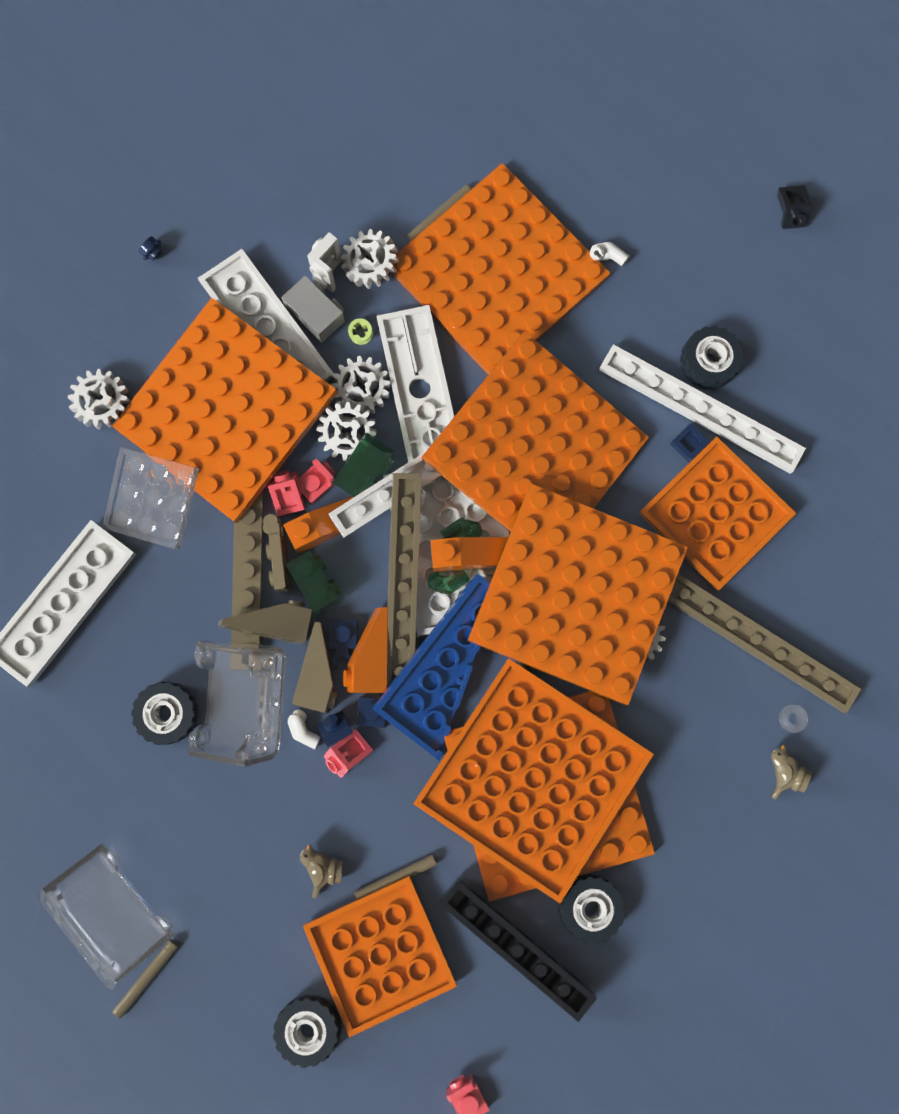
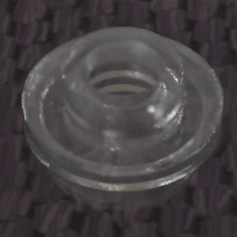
(802, 718)

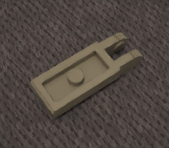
(277, 553)

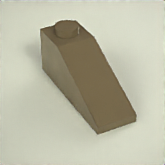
(279, 622)
(316, 678)

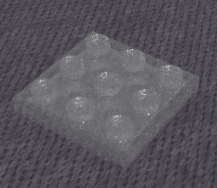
(150, 498)

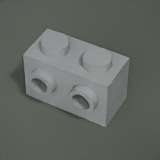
(313, 308)

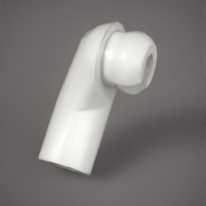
(608, 251)
(299, 730)

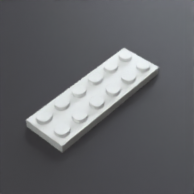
(246, 294)
(61, 602)

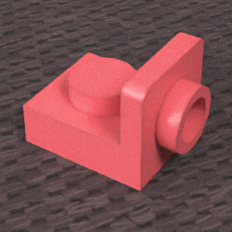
(316, 481)
(286, 493)
(347, 753)
(466, 1096)

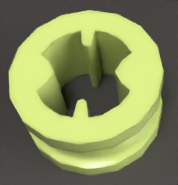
(365, 325)

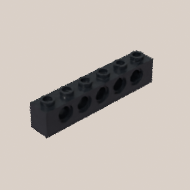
(518, 949)

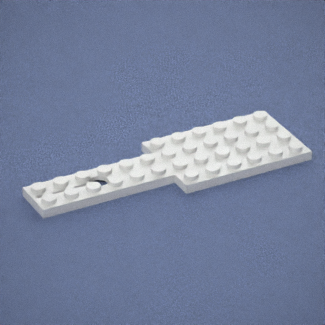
(420, 425)

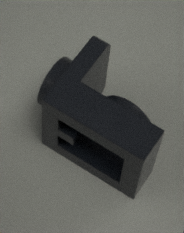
(795, 206)

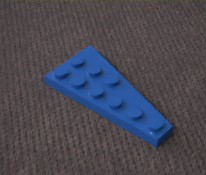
(434, 679)

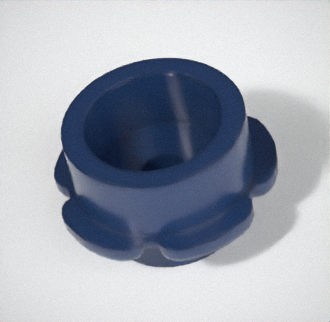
(150, 248)

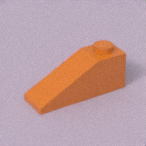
(313, 527)
(466, 553)
(368, 663)

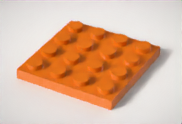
(717, 513)
(379, 956)

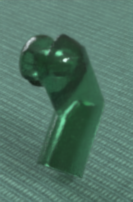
(462, 527)
(446, 584)

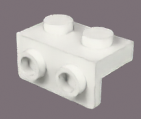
(324, 259)

